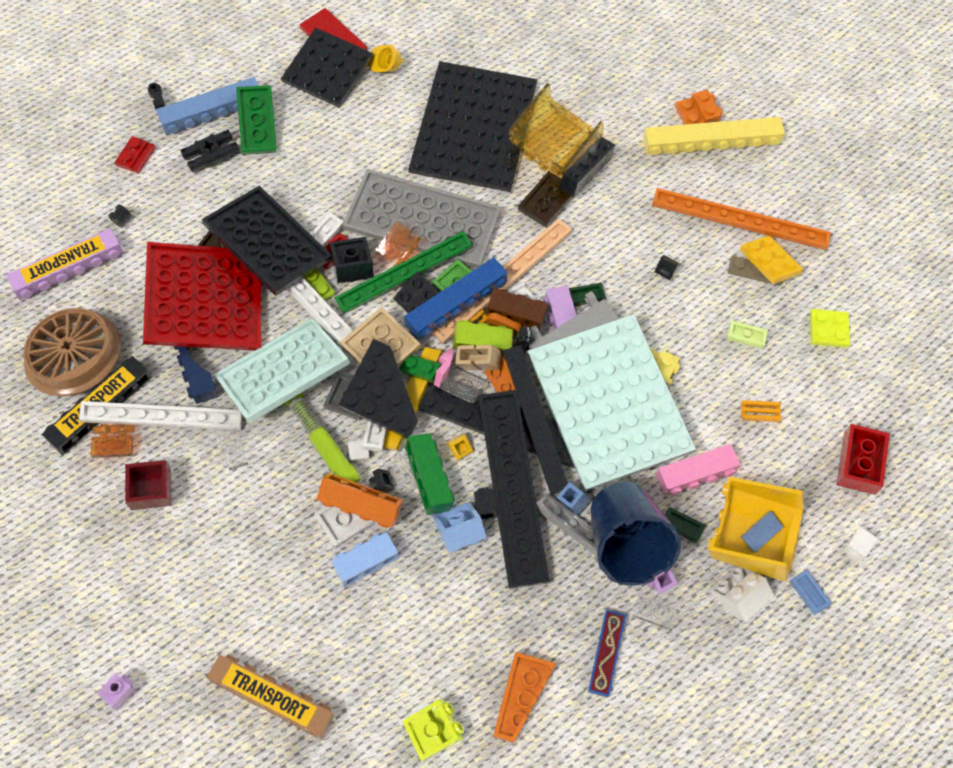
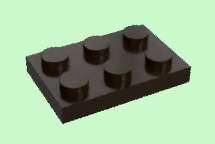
(545, 200)

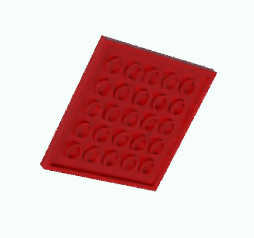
(200, 298)

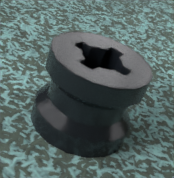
(119, 215)

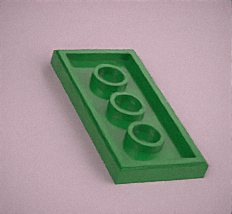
(256, 119)

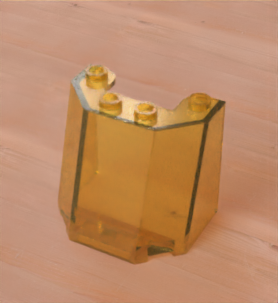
(552, 134)

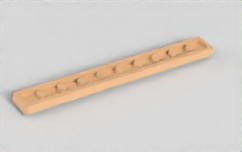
(516, 268)

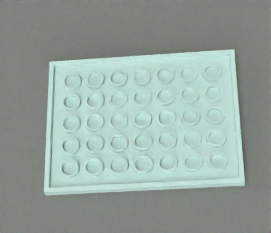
(610, 402)

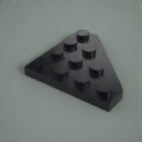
(380, 393)

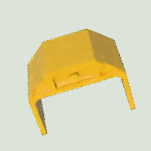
(744, 506)

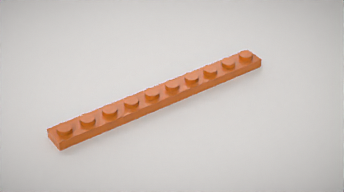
(741, 219)

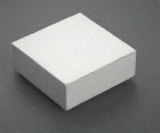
(356, 451)

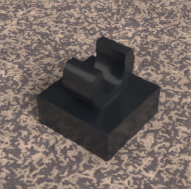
(666, 267)
(382, 479)

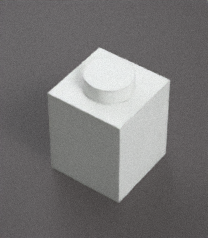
(859, 545)

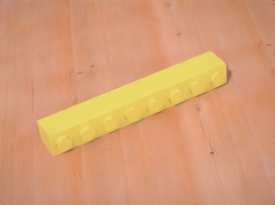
(713, 135)

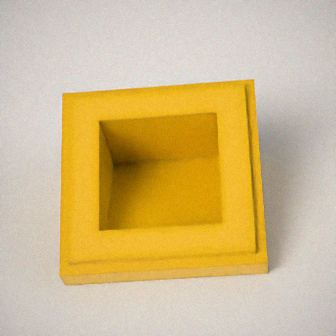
(460, 446)

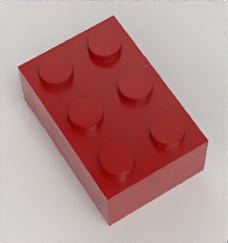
(863, 459)

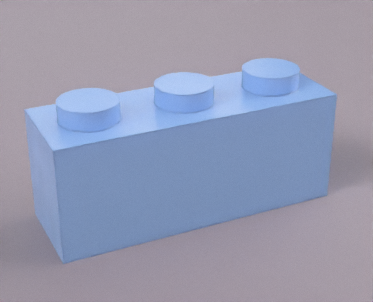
(365, 558)

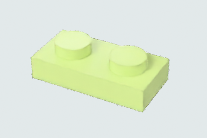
(747, 334)

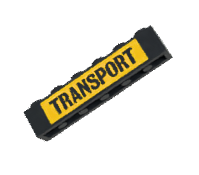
(114, 389)

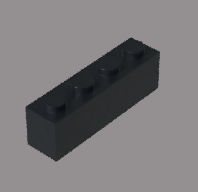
(587, 167)

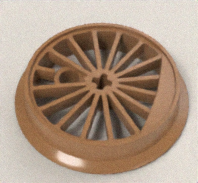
(70, 349)

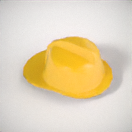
(385, 59)

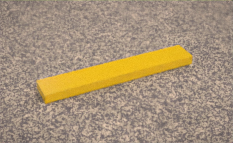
(416, 390)

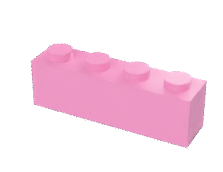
(697, 470)

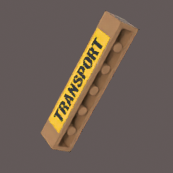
(271, 697)

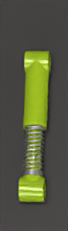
(322, 440)

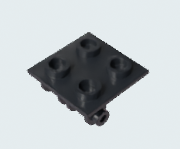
(415, 293)

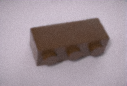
(517, 308)

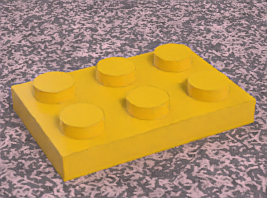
(771, 259)

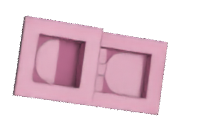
(445, 361)

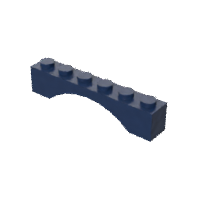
(200, 381)

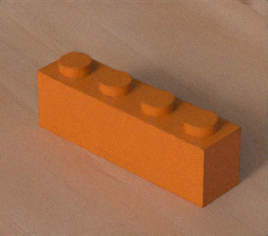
(359, 500)

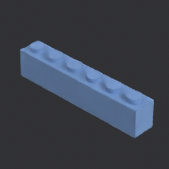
(201, 108)

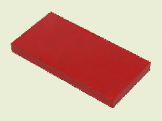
(329, 23)

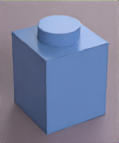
(573, 498)

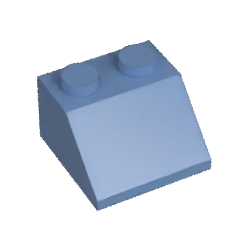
(459, 527)

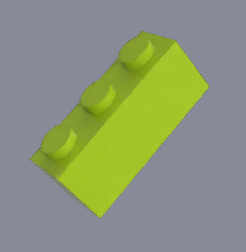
(481, 334)

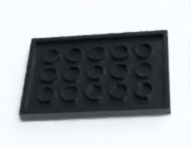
(267, 240)

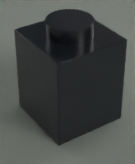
(485, 503)

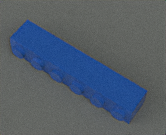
(456, 299)

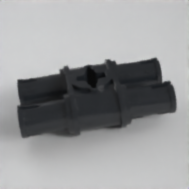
(210, 150)

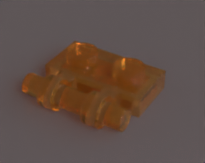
(394, 241)
(112, 446)

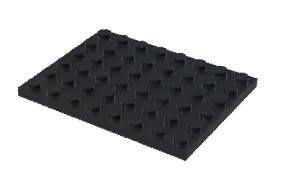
(468, 126)

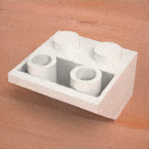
(742, 592)

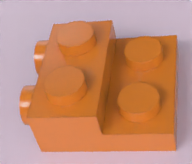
(699, 108)

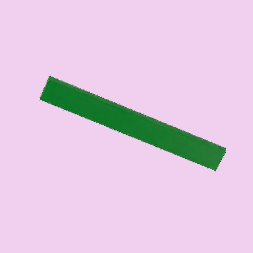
(403, 272)

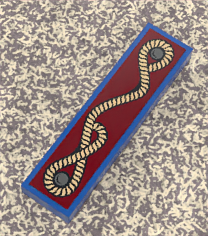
(607, 653)

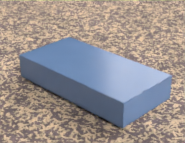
(761, 532)
(810, 592)

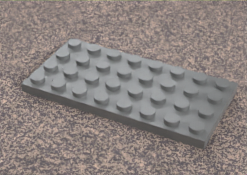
(424, 211)

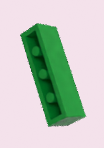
(429, 474)

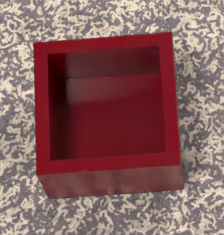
(148, 485)

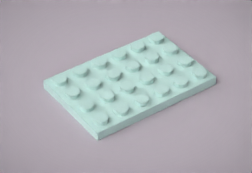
(281, 369)

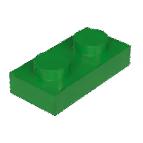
(420, 368)

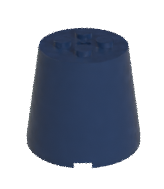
(632, 535)

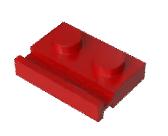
(135, 154)

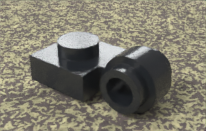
(155, 92)
(524, 338)

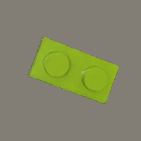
(320, 285)

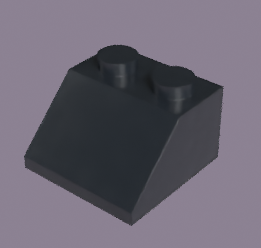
(351, 259)

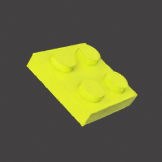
(829, 328)

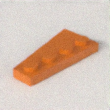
(522, 690)

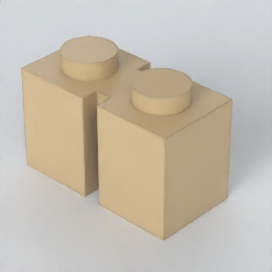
(471, 357)

